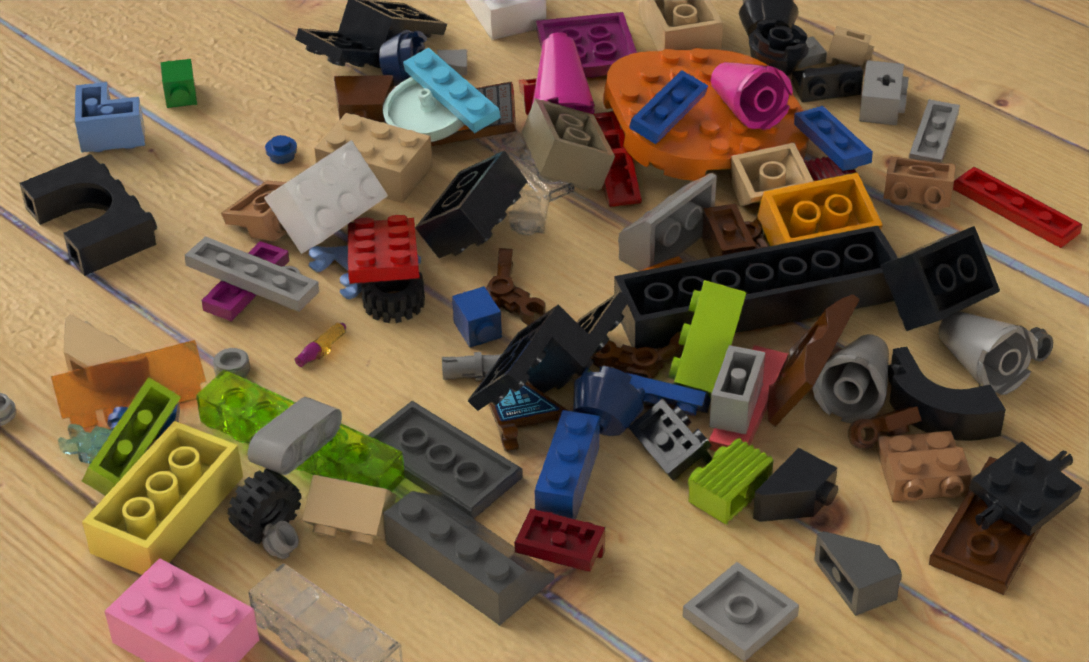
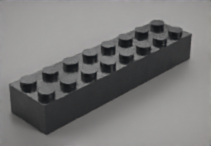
(779, 282)

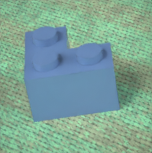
(107, 122)

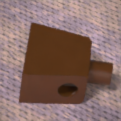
(363, 95)

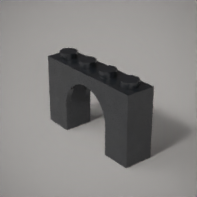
(83, 185)

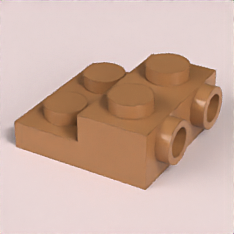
(919, 182)
(255, 213)
(923, 466)

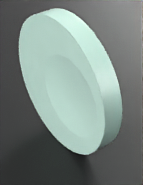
(417, 110)

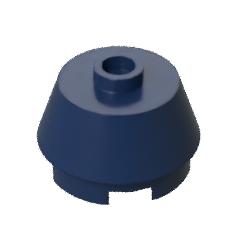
(398, 50)
(610, 397)

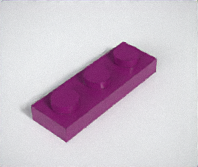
(229, 300)

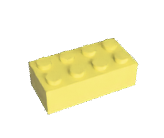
(163, 498)

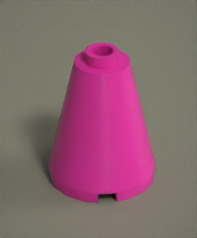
(562, 75)
(753, 92)

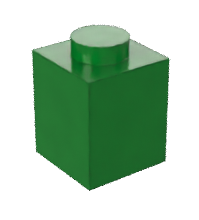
(178, 83)

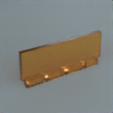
(119, 381)

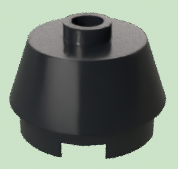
(758, 10)
(778, 45)

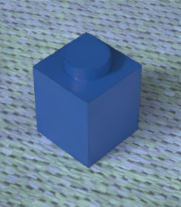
(477, 316)

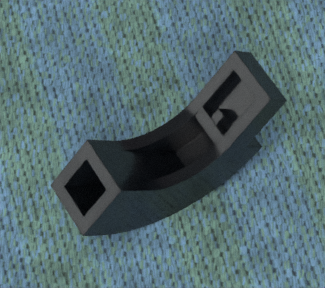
(965, 412)

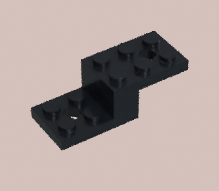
(364, 30)
(550, 351)

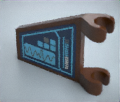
(522, 409)

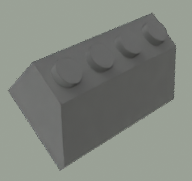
(463, 555)

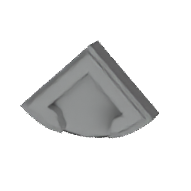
(456, 59)

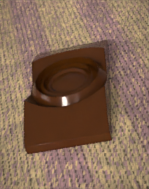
(808, 359)

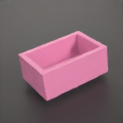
(180, 619)

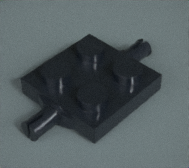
(1024, 489)

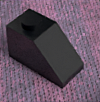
(796, 489)

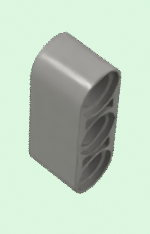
(294, 435)

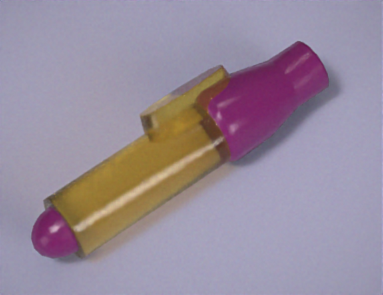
(321, 346)

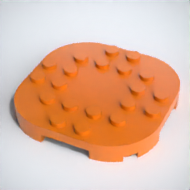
(708, 131)

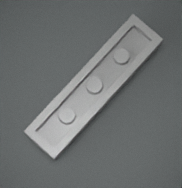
(252, 273)

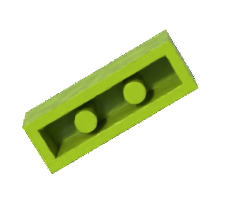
(708, 336)
(131, 436)

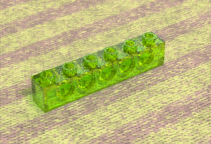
(244, 408)

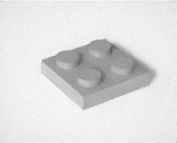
(740, 611)

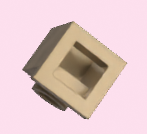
(850, 47)

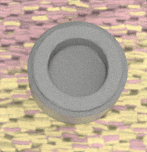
(232, 360)

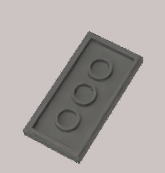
(447, 459)

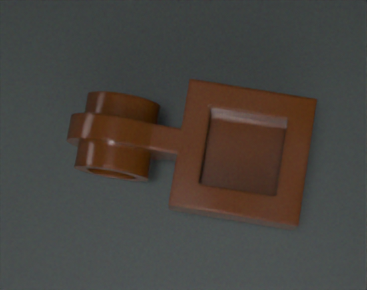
(893, 423)

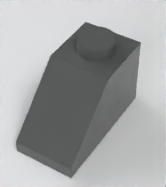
(858, 571)

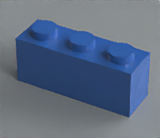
(568, 464)

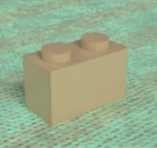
(347, 508)

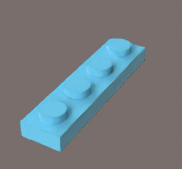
(452, 90)

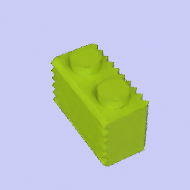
(729, 480)

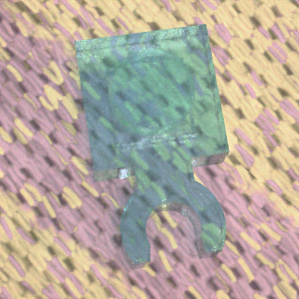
(84, 443)

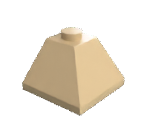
(766, 171)

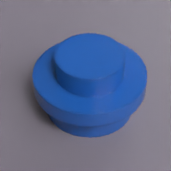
(281, 149)

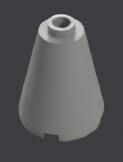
(990, 349)
(854, 380)

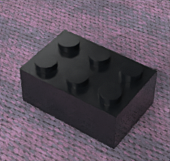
(472, 205)
(940, 278)

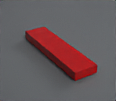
(1017, 207)

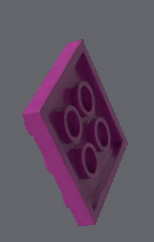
(598, 39)

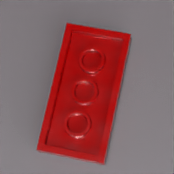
(382, 249)

